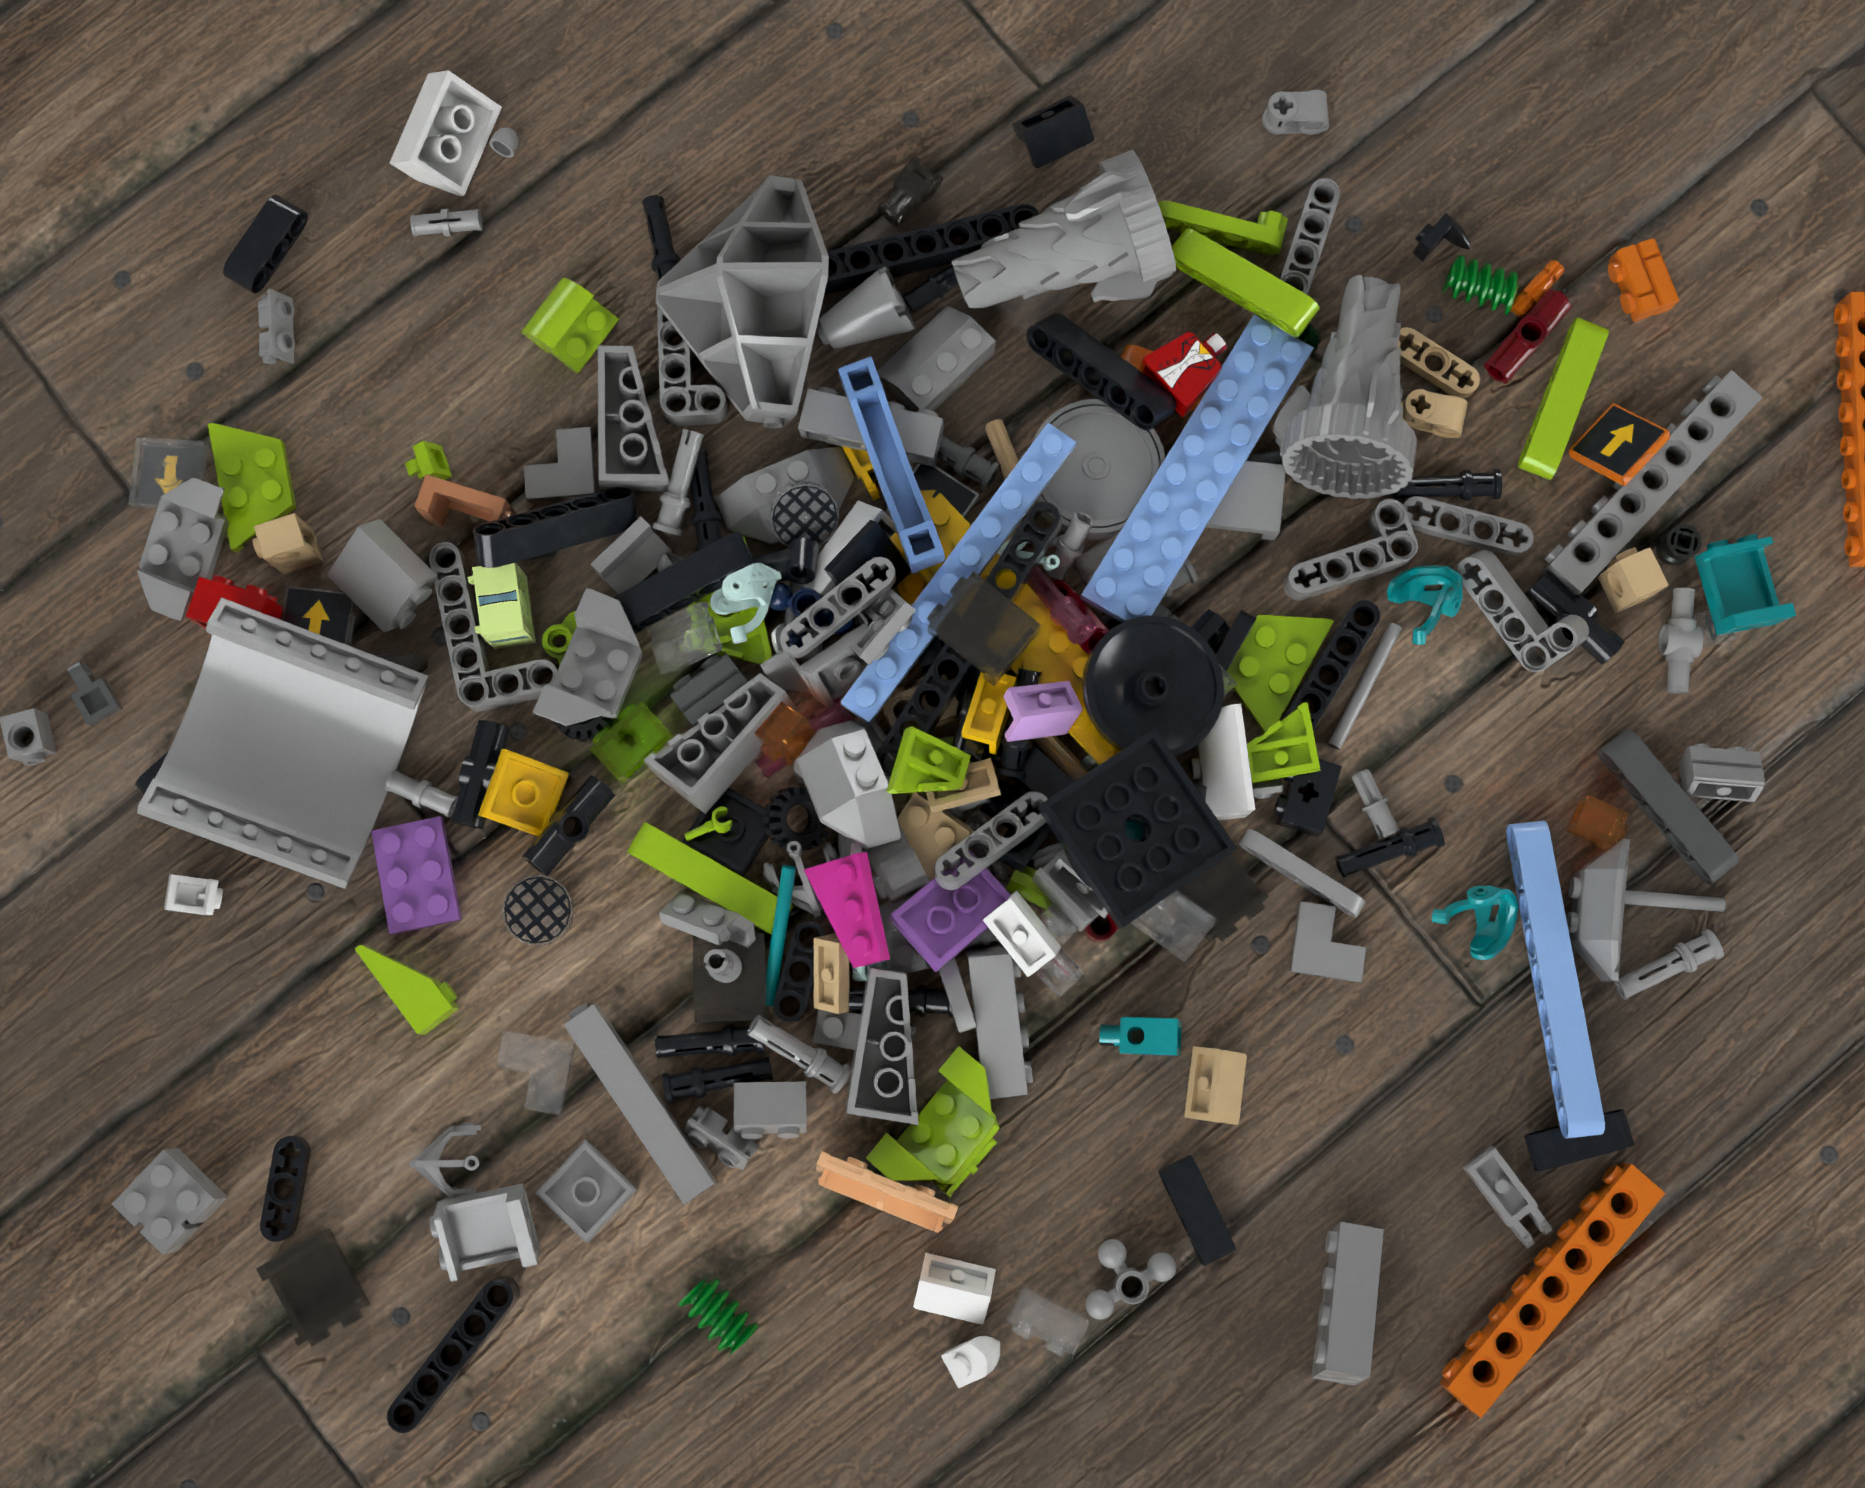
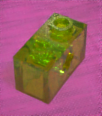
(623, 759)

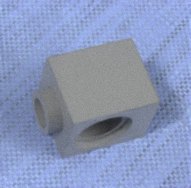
(15, 729)

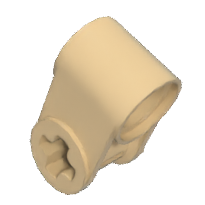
(1439, 413)

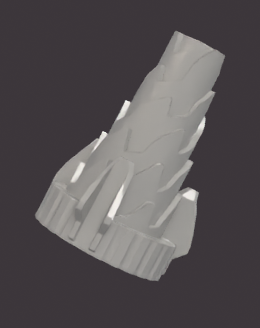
(1100, 235)
(1353, 402)

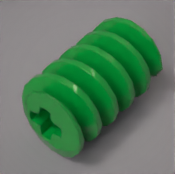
(1482, 283)
(719, 1315)

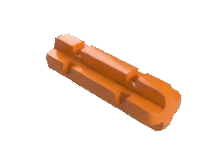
(1537, 288)

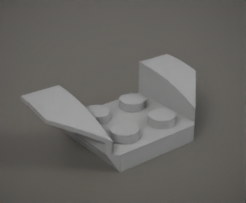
(182, 546)
(595, 666)
(827, 673)

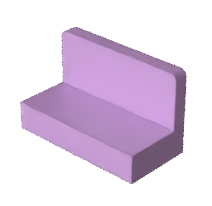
(1041, 710)

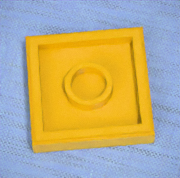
(523, 793)

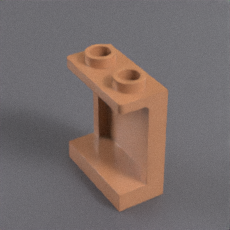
(441, 495)

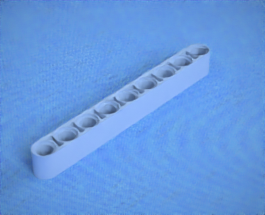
(1555, 980)

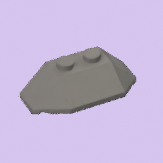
(748, 501)
(849, 785)
(1598, 910)

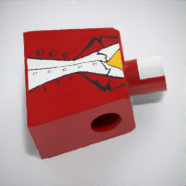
(1185, 367)

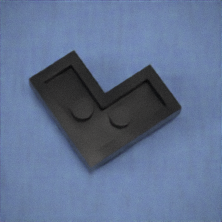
(1023, 852)

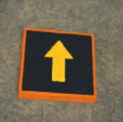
(1619, 444)

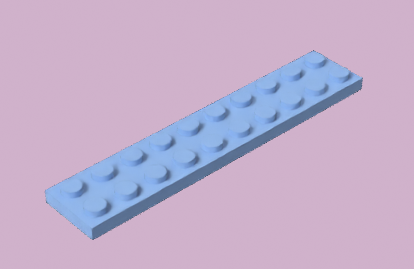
(1197, 472)

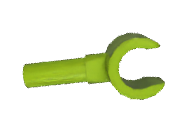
(711, 825)

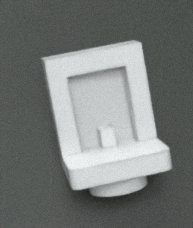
(192, 895)

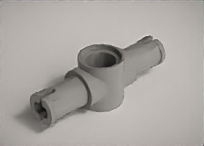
(1680, 640)

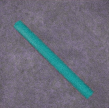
(779, 931)

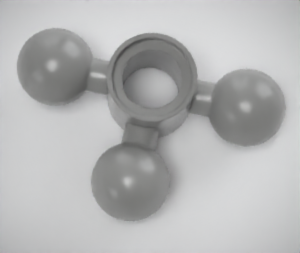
(1113, 1255)

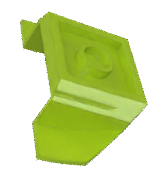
(949, 1131)

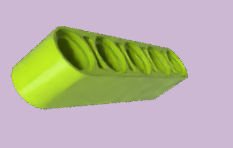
(1243, 282)
(1563, 398)
(704, 876)

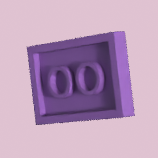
(416, 875)
(947, 921)

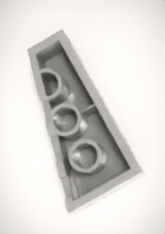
(720, 745)

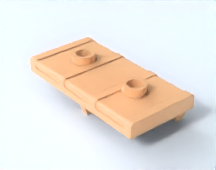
(859, 1183)

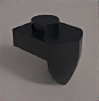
(1432, 236)

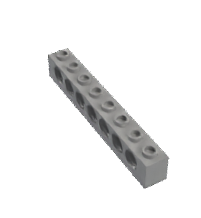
(1734, 400)

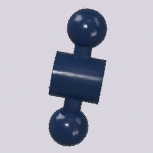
(784, 598)

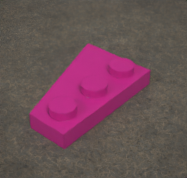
(852, 907)

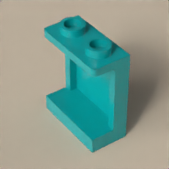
(1740, 585)

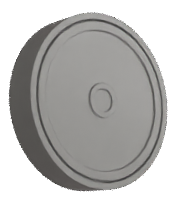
(1104, 470)

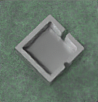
(167, 1197)

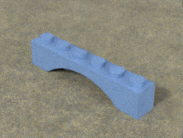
(891, 465)

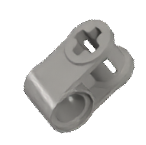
(1299, 112)

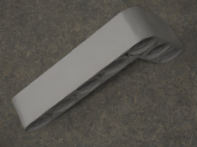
(470, 642)

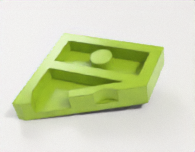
(1285, 748)
(927, 764)

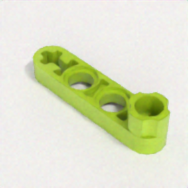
(1260, 237)

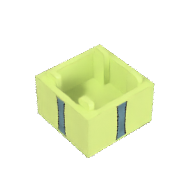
(503, 606)

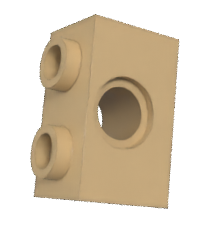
(1632, 578)

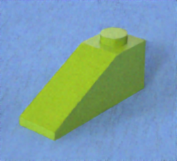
(417, 995)

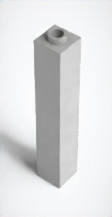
(639, 1102)

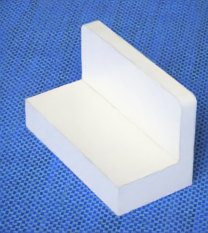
(1022, 934)
(954, 1288)

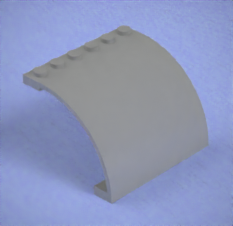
(286, 745)

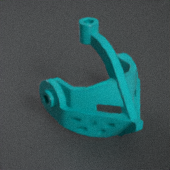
(1411, 587)
(1490, 935)

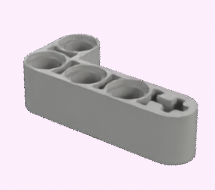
(683, 388)
(1348, 559)
(1518, 606)

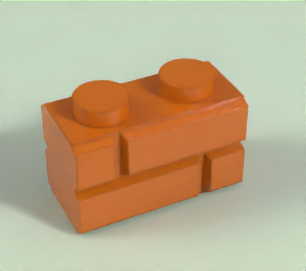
(1642, 280)

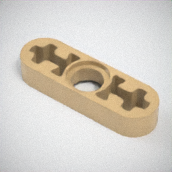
(1436, 377)

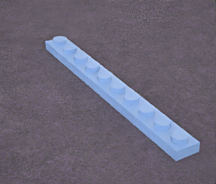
(970, 554)

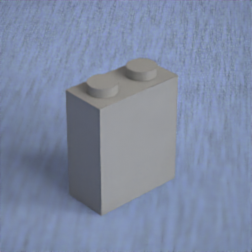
(382, 576)

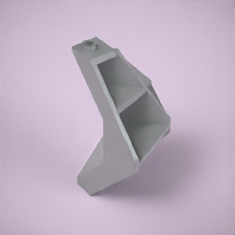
(754, 300)

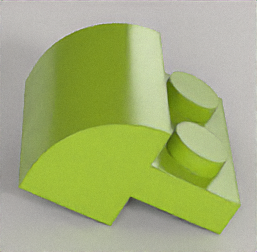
(570, 324)

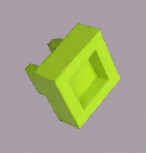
(428, 461)

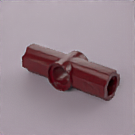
(1538, 322)

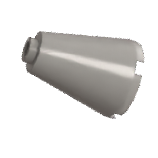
(866, 313)

